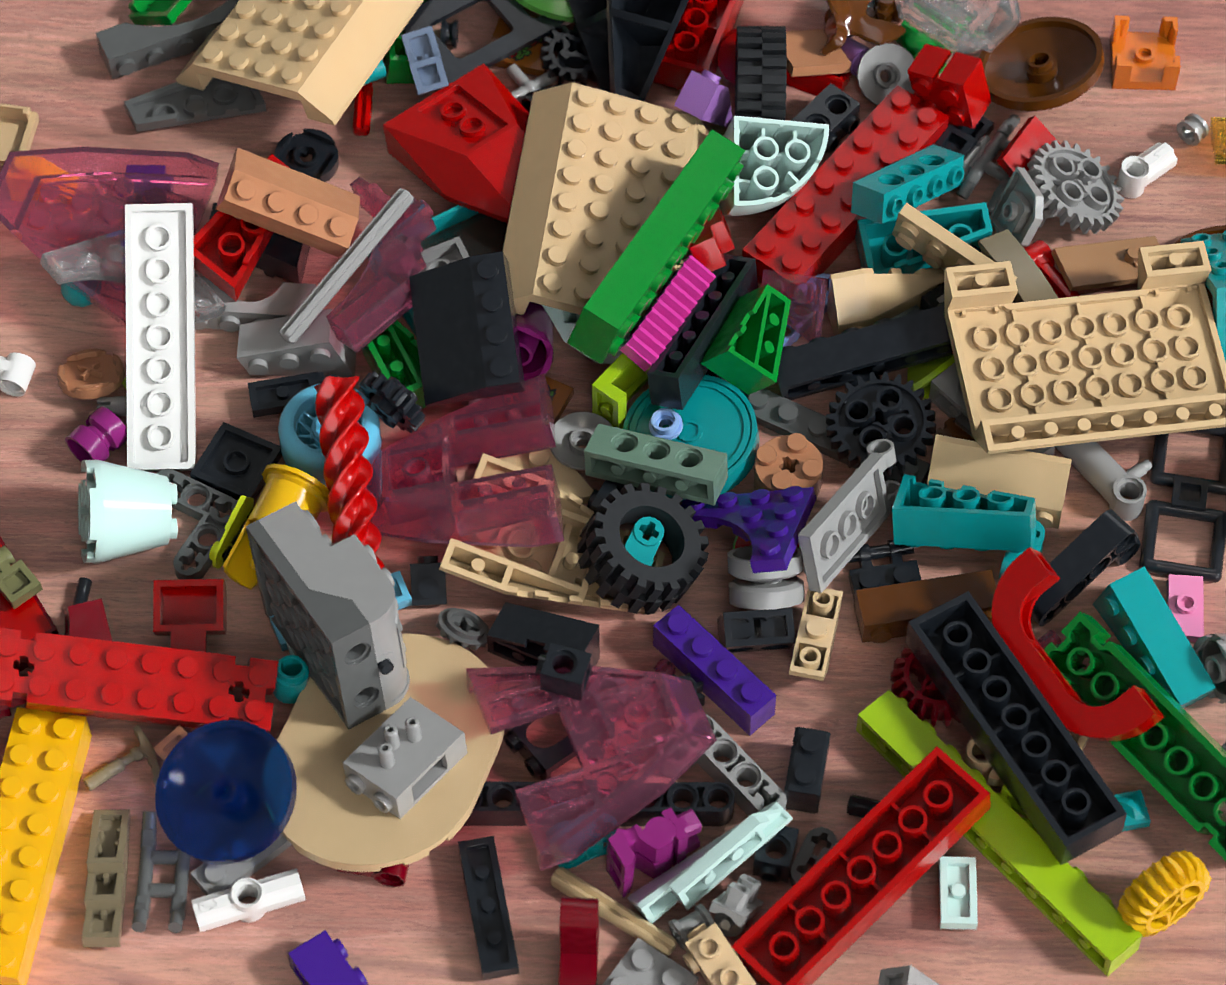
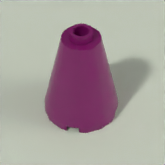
(535, 340)

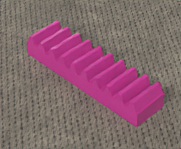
(667, 313)

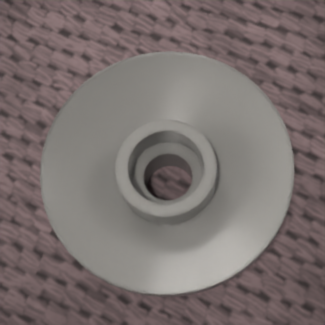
(885, 57)
(572, 432)

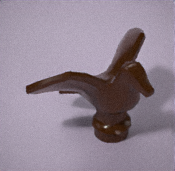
(850, 19)

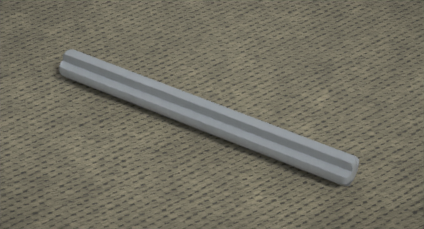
(346, 266)

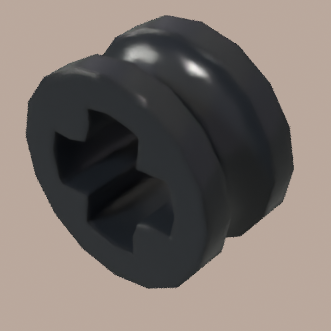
(450, 33)

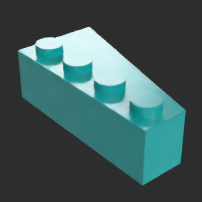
(881, 251)

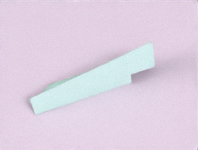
(709, 865)

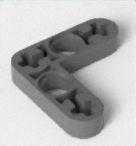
(208, 522)

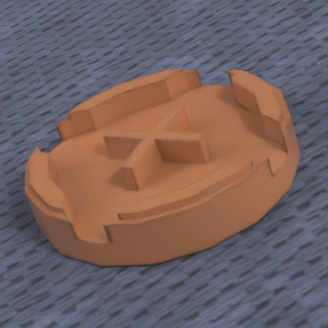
(90, 374)

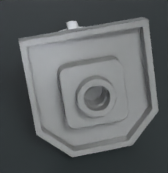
(1020, 208)

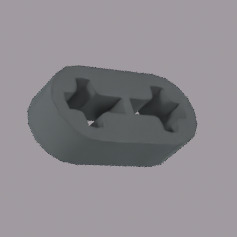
(806, 853)

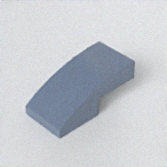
(425, 60)

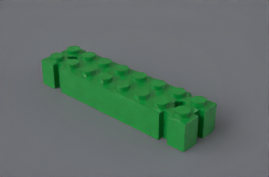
(1173, 754)

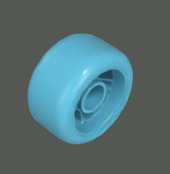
(301, 429)

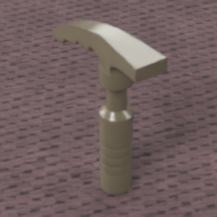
(118, 765)

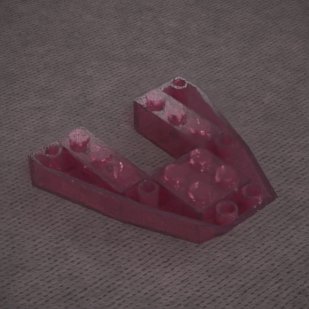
(420, 485)

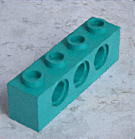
(909, 181)

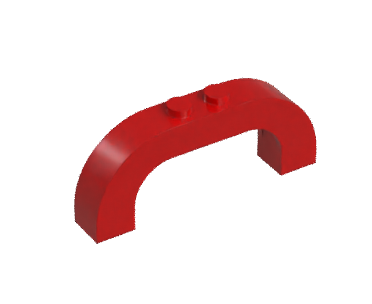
(1011, 617)

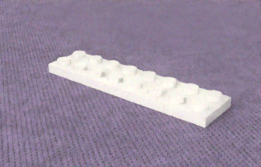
(160, 336)

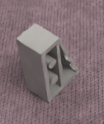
(267, 354)

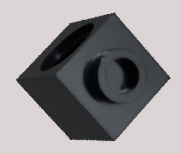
(570, 684)
(777, 869)

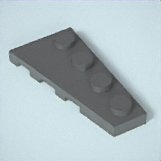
(186, 105)

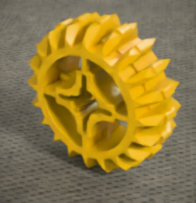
(1164, 893)

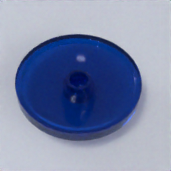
(225, 792)

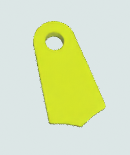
(236, 519)

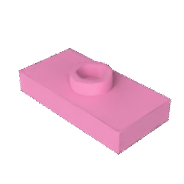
(1187, 604)

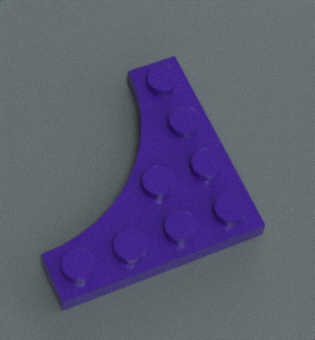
(764, 518)

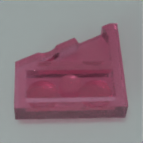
(806, 297)

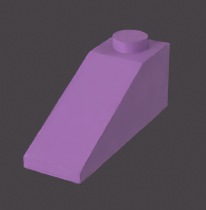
(706, 98)

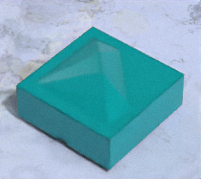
(1136, 810)

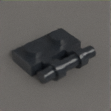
(874, 576)

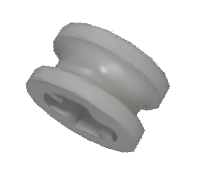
(1192, 129)

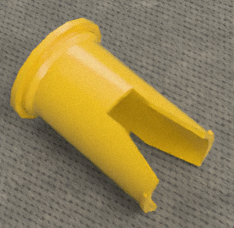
(282, 488)

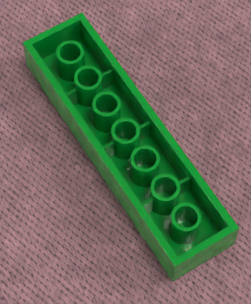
(657, 248)

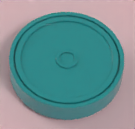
(713, 419)

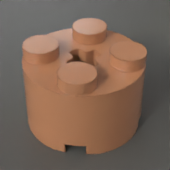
(788, 463)

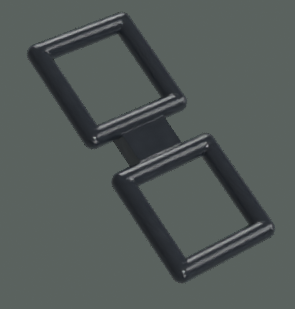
(1187, 502)

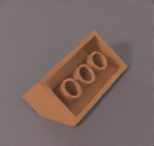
(289, 203)

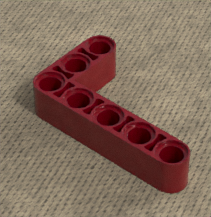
(579, 941)

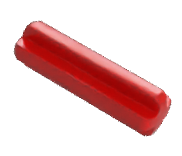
(363, 111)

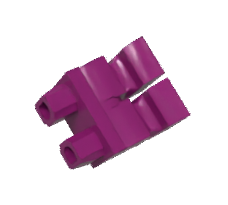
(651, 849)

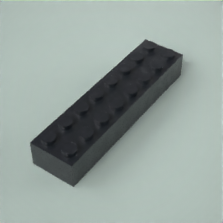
(1015, 728)

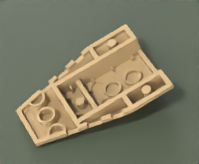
(534, 572)

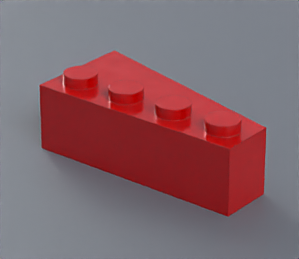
(229, 249)

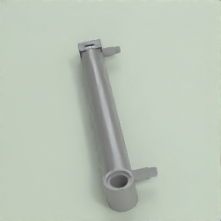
(1091, 458)

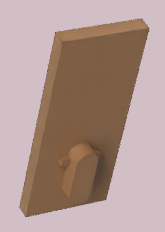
(1101, 263)

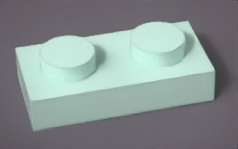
(958, 893)

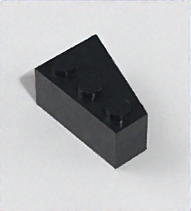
(282, 257)
(526, 633)

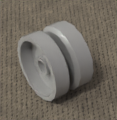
(764, 589)

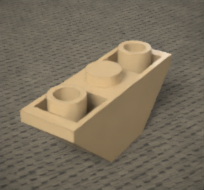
(816, 634)

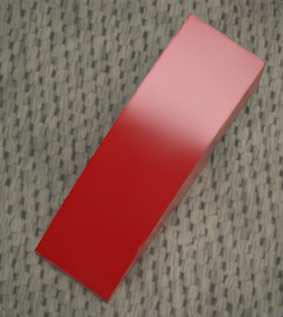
(713, 243)

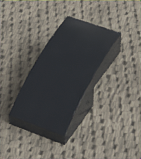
(962, 138)

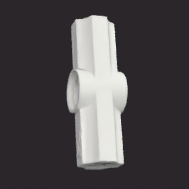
(225, 905)

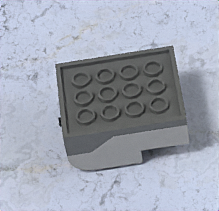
(332, 611)

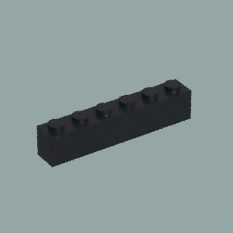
(858, 351)
(678, 368)

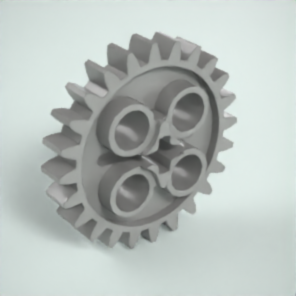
(1076, 187)

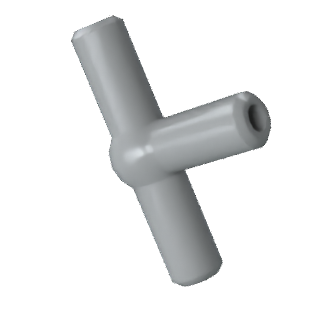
(525, 84)

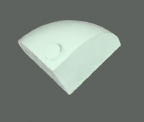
(776, 161)

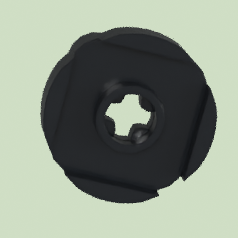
(313, 142)

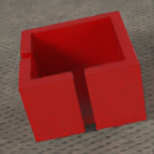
(958, 91)

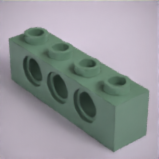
(643, 458)

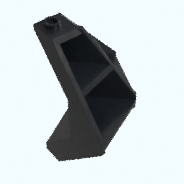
(626, 40)

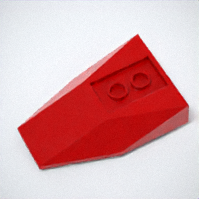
(464, 142)

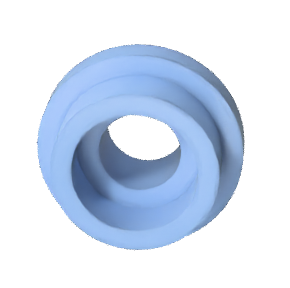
(663, 417)

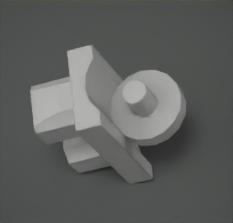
(737, 905)

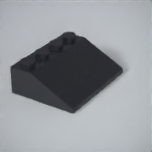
(467, 330)

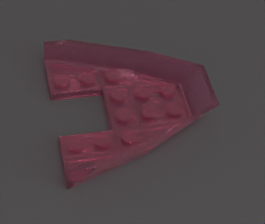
(82, 193)
(628, 733)

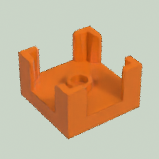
(1144, 58)

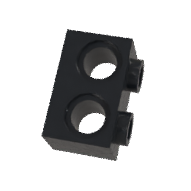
(836, 110)
(756, 630)

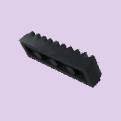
(488, 908)

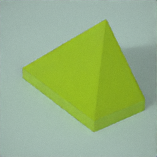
(926, 372)

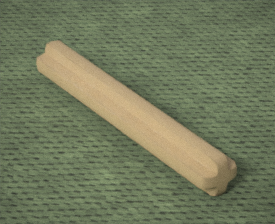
(614, 912)

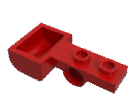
(189, 611)

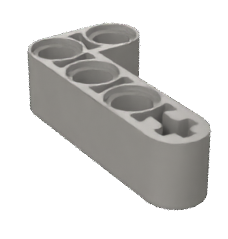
(738, 769)

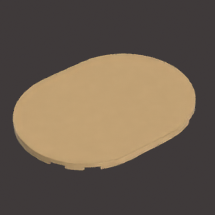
(347, 828)

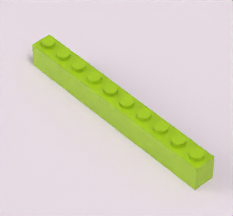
(1010, 842)

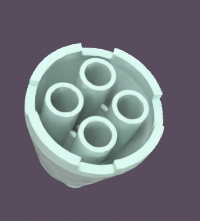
(123, 511)

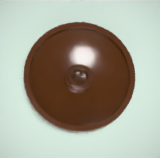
(1043, 64)

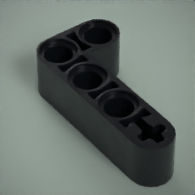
(1084, 560)

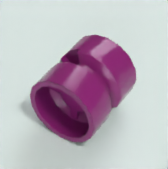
(102, 433)

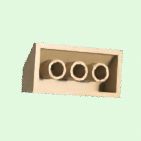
(1013, 472)

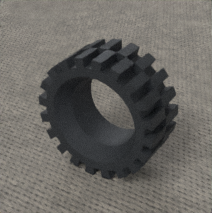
(761, 72)
(620, 572)

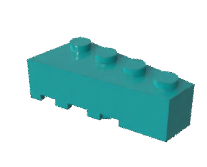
(962, 517)
(1153, 636)

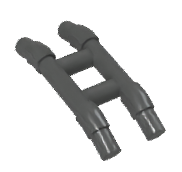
(985, 164)
(146, 889)

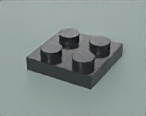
(235, 462)

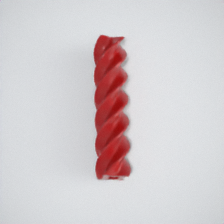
(345, 468)

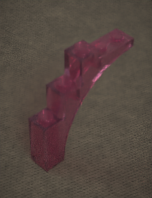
(384, 286)

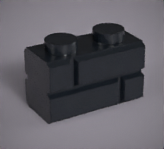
(806, 769)

